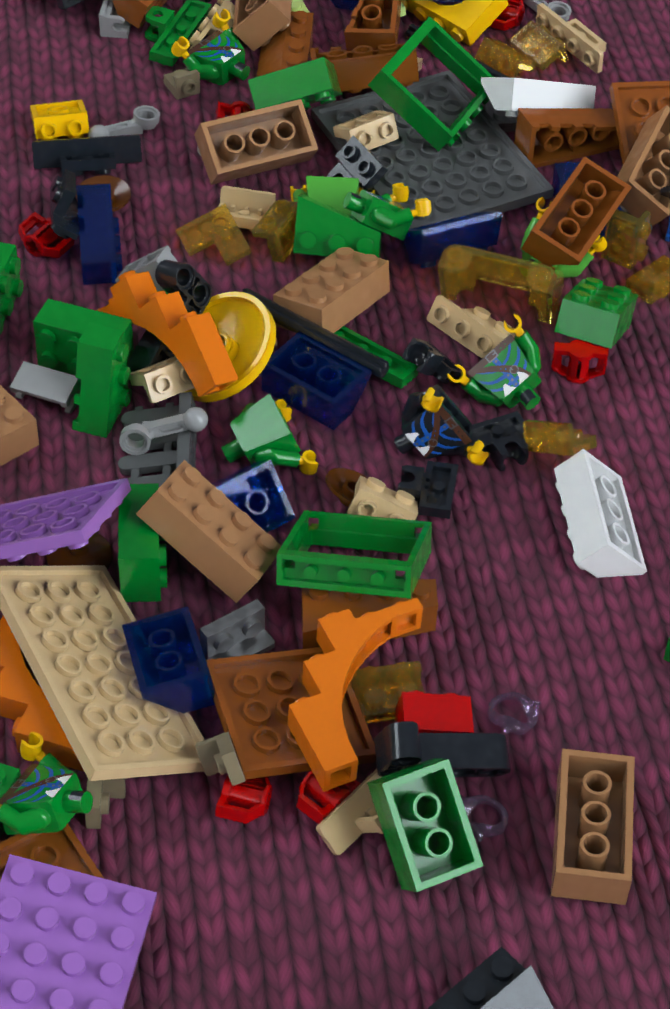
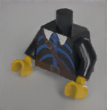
(437, 428)

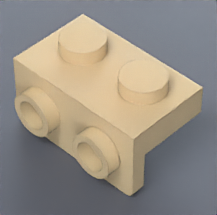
(246, 205)
(377, 500)

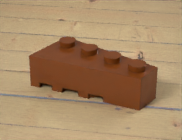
(373, 24)
(358, 67)
(564, 133)
(318, 603)

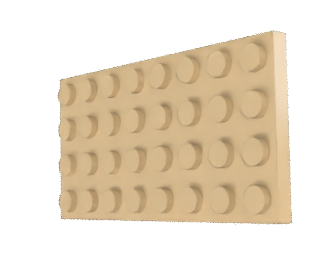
(76, 646)

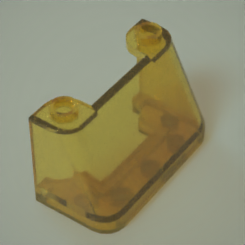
(465, 264)

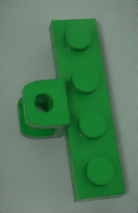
(171, 28)
(400, 370)

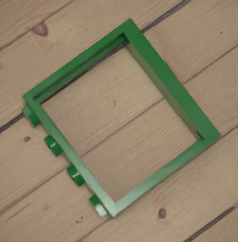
(410, 108)
(354, 573)

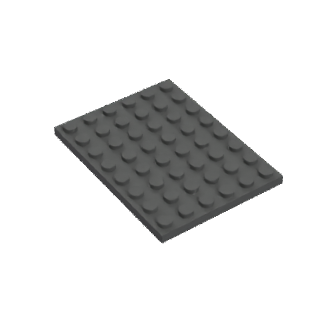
(470, 177)

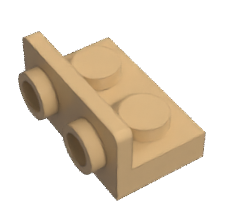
(371, 129)
(162, 379)

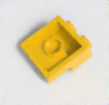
(60, 119)

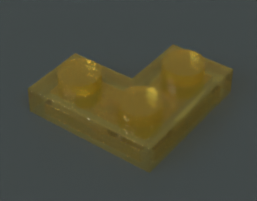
(215, 228)

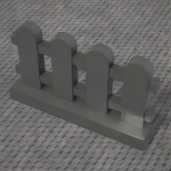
(159, 461)

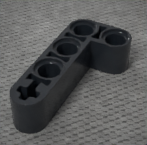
(195, 294)
(469, 753)

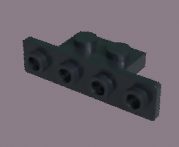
(87, 153)
(64, 206)

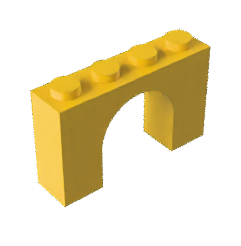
(463, 20)

